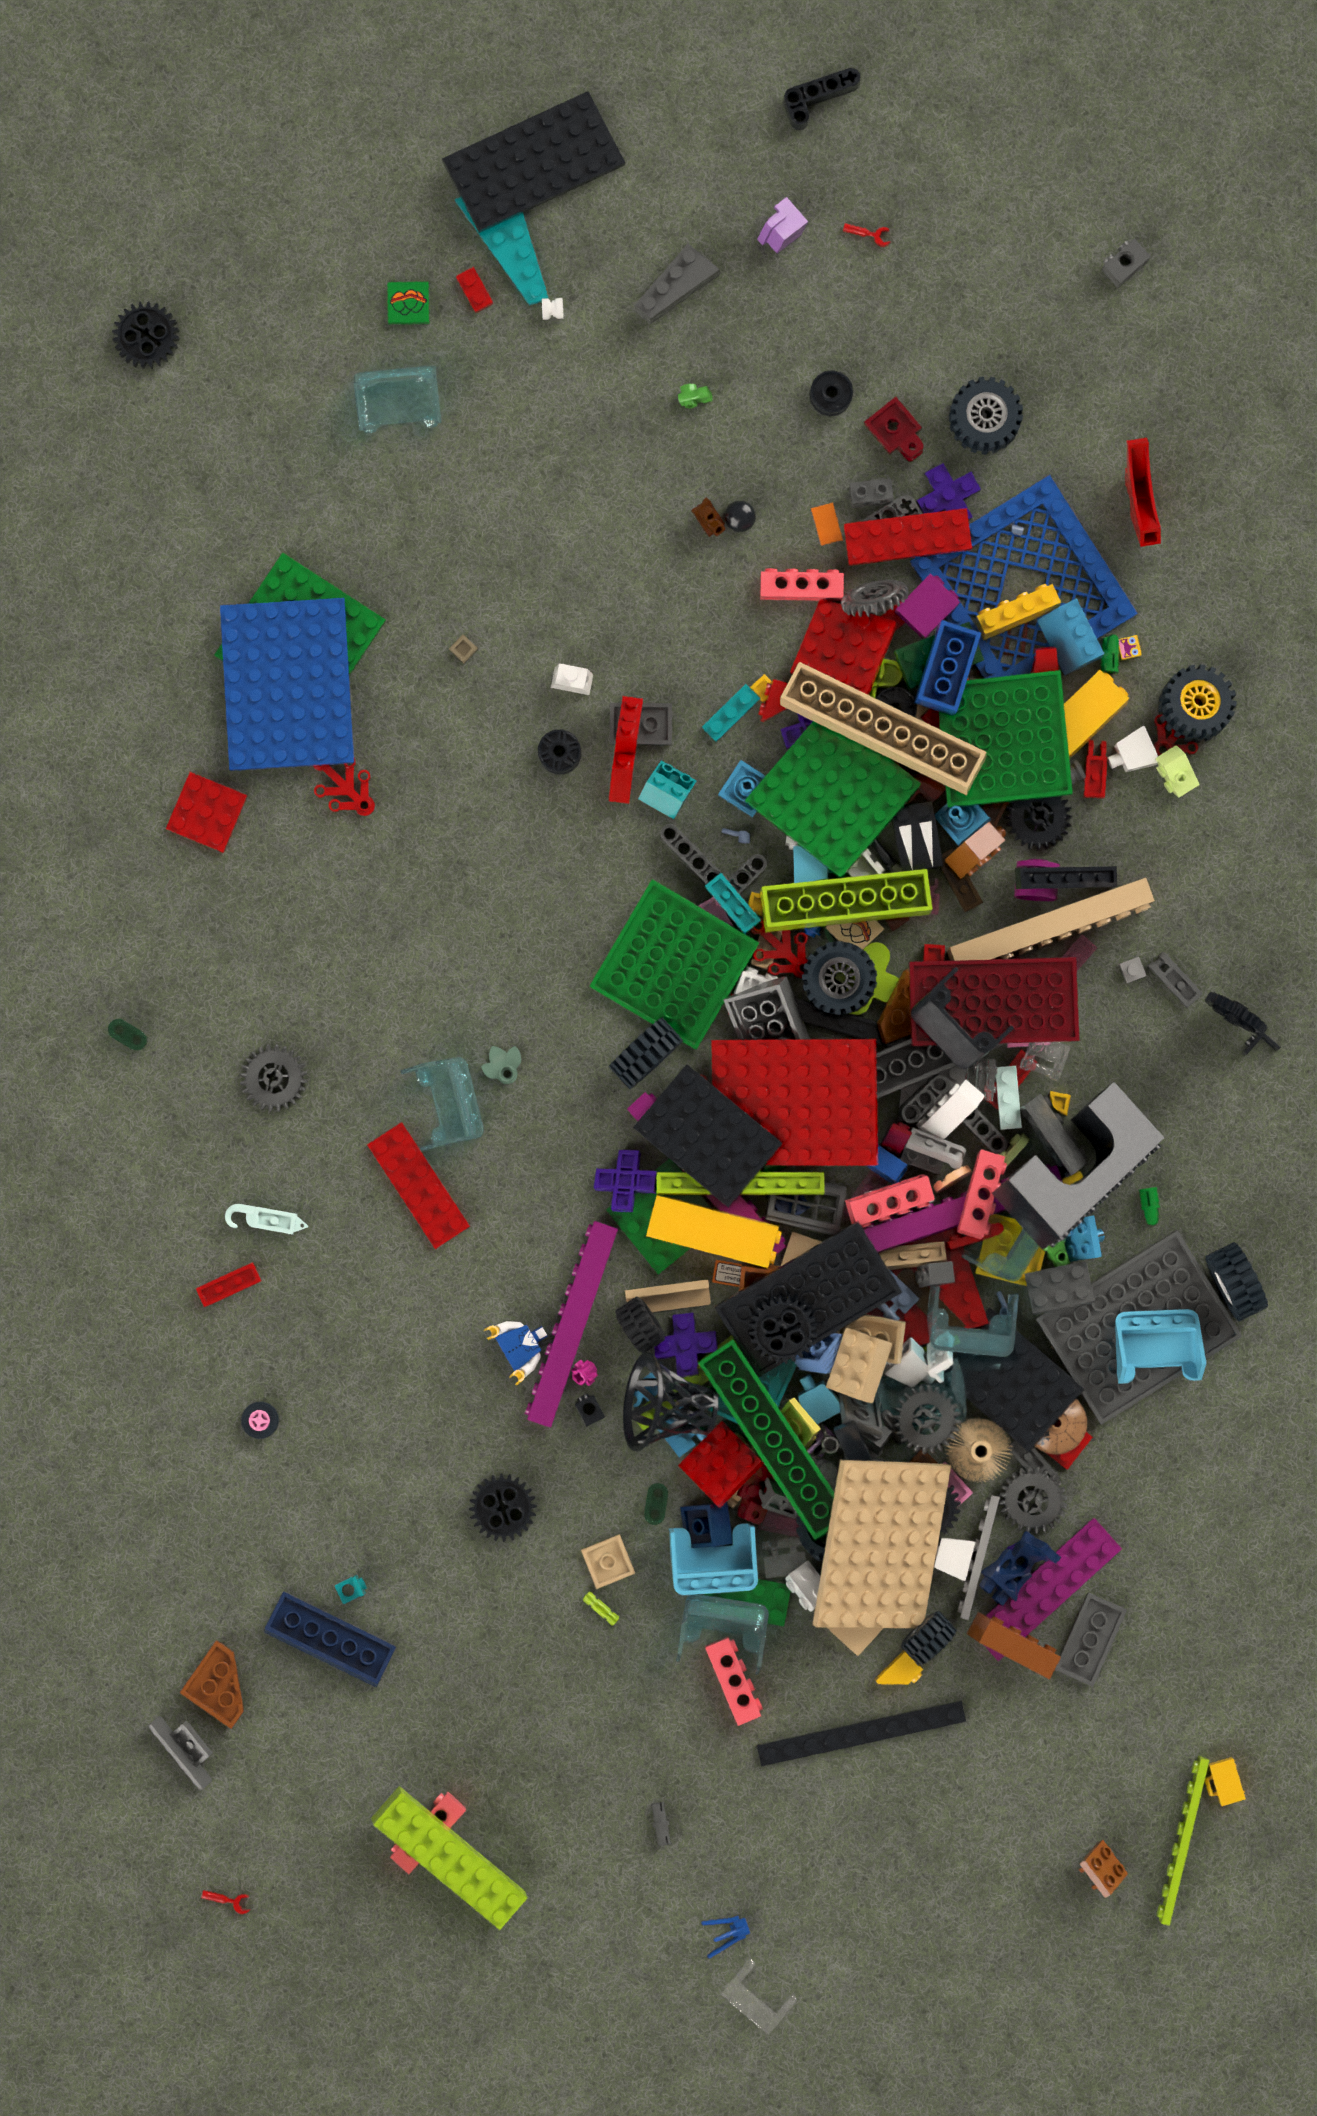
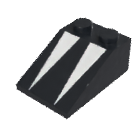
(917, 837)

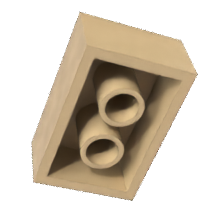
(859, 1365)

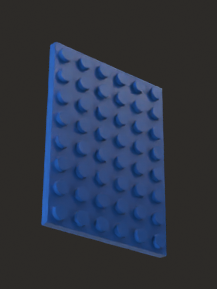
(287, 684)

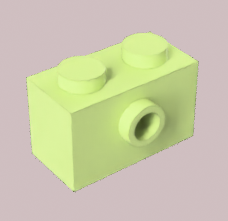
(1177, 771)

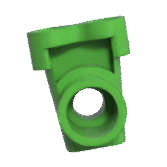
(691, 395)
(1054, 1252)

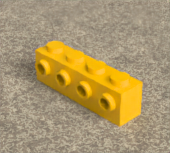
(1017, 612)

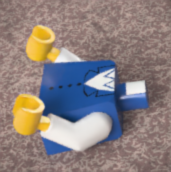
(519, 1346)

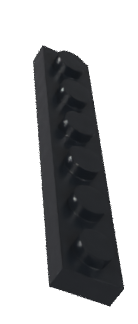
(1066, 877)

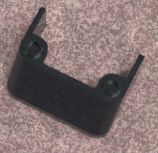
(946, 1032)

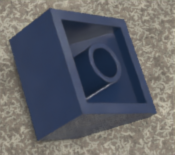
(707, 1525)

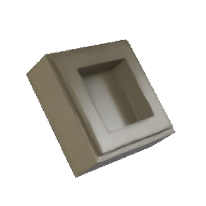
(463, 649)

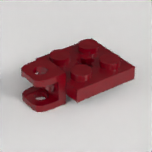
(903, 437)
(751, 1504)

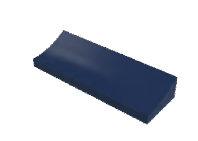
(329, 1639)

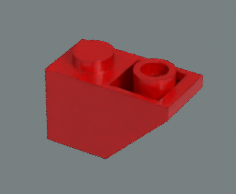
(772, 705)

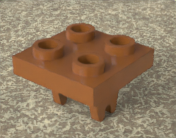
(1103, 1869)

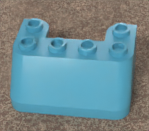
(714, 1568)

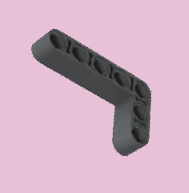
(709, 868)
(936, 1094)

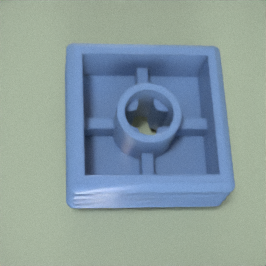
(821, 1355)

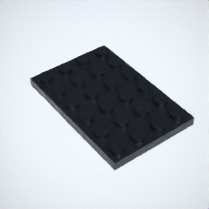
(707, 1136)
(1018, 1391)

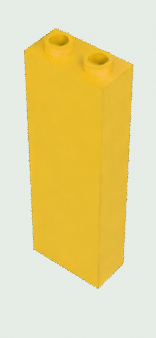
(1092, 709)
(714, 1231)

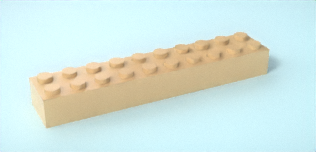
(883, 728)
(1057, 924)

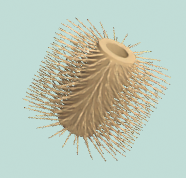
(988, 1448)

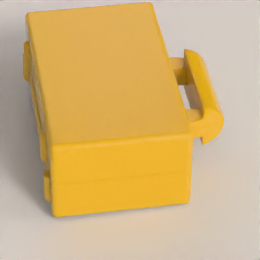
(1225, 1781)

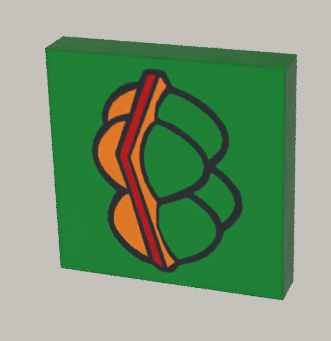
(408, 302)

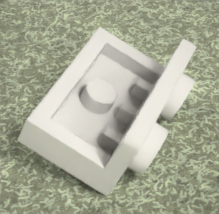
(805, 1584)

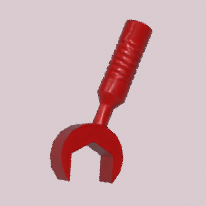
(864, 232)
(224, 1899)

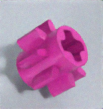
(584, 1372)

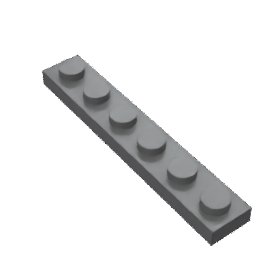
(976, 1565)

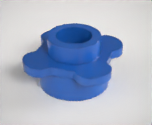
(812, 931)

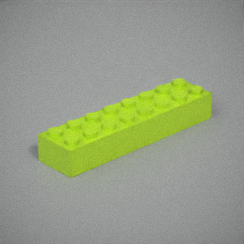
(846, 900)
(449, 1857)

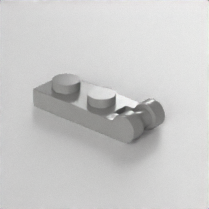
(936, 1148)

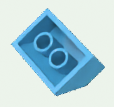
(1072, 636)

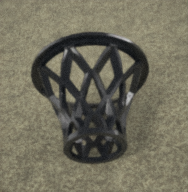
(684, 1397)

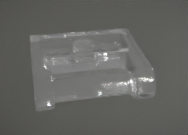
(1050, 1051)

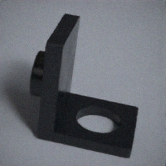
(1253, 1040)

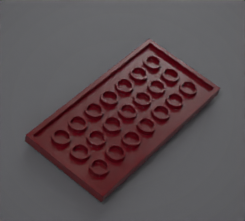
(993, 994)

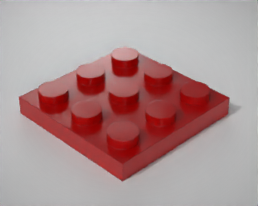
(206, 812)
(721, 1464)

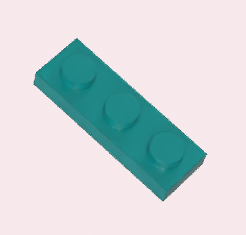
(731, 713)
(732, 903)

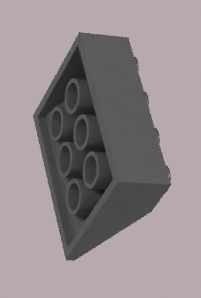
(766, 1012)
(1053, 1136)

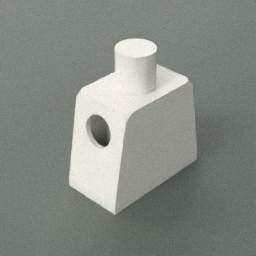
(572, 679)
(1134, 752)
(912, 1366)
(954, 1557)

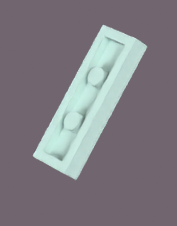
(1008, 1098)

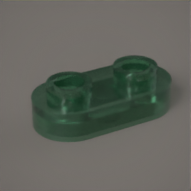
(128, 1034)
(656, 1503)

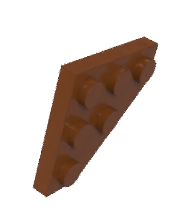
(896, 1018)
(216, 1685)

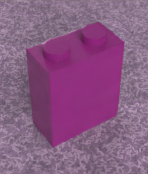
(928, 606)

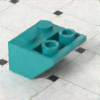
(667, 789)

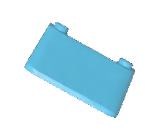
(1159, 1340)

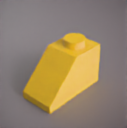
(900, 1671)

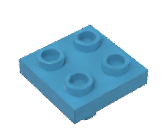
(740, 786)
(962, 821)
(1084, 1241)

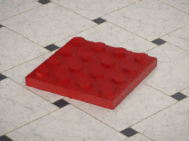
(846, 645)

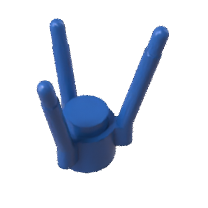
(738, 1930)

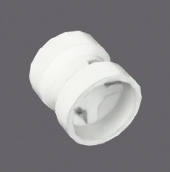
(552, 308)

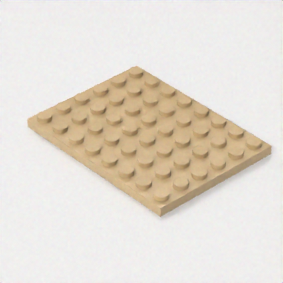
(881, 1544)

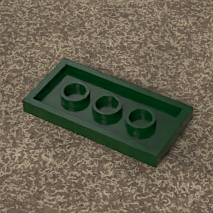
(913, 659)

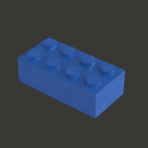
(947, 668)

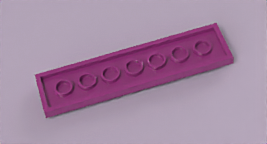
(1055, 1582)

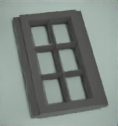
(808, 1223)

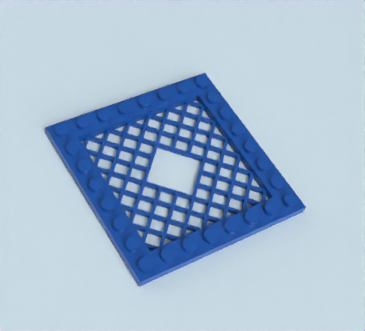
(1078, 541)

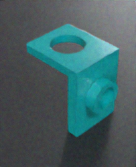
(359, 1588)

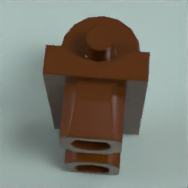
(708, 518)

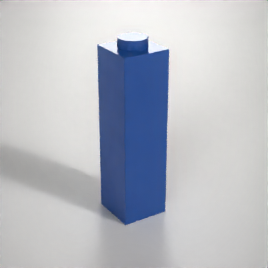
(889, 1166)

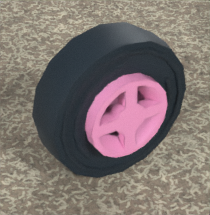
(252, 1419)

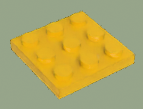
(1002, 1245)

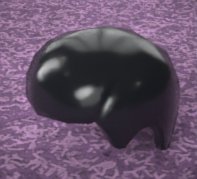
(740, 516)

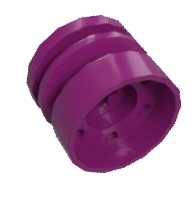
(1042, 895)

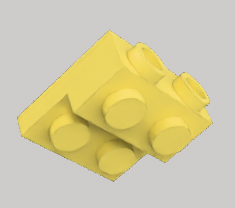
(800, 1422)

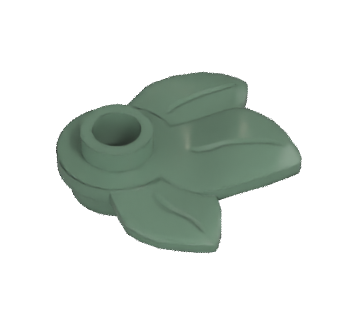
(502, 1061)

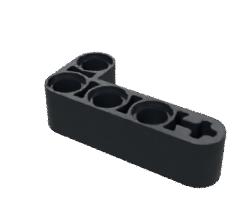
(824, 94)

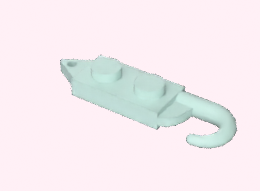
(266, 1219)

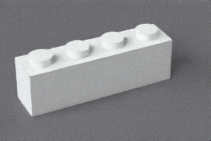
(951, 1110)

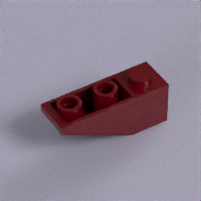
(896, 1138)

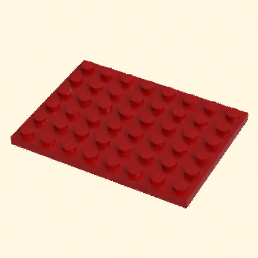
(806, 1094)

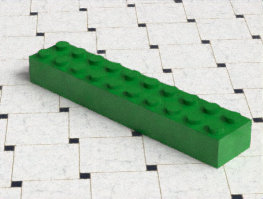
(771, 1436)

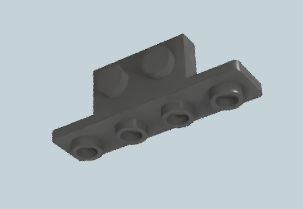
(185, 1748)

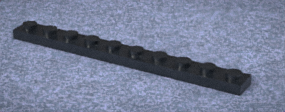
(861, 1733)

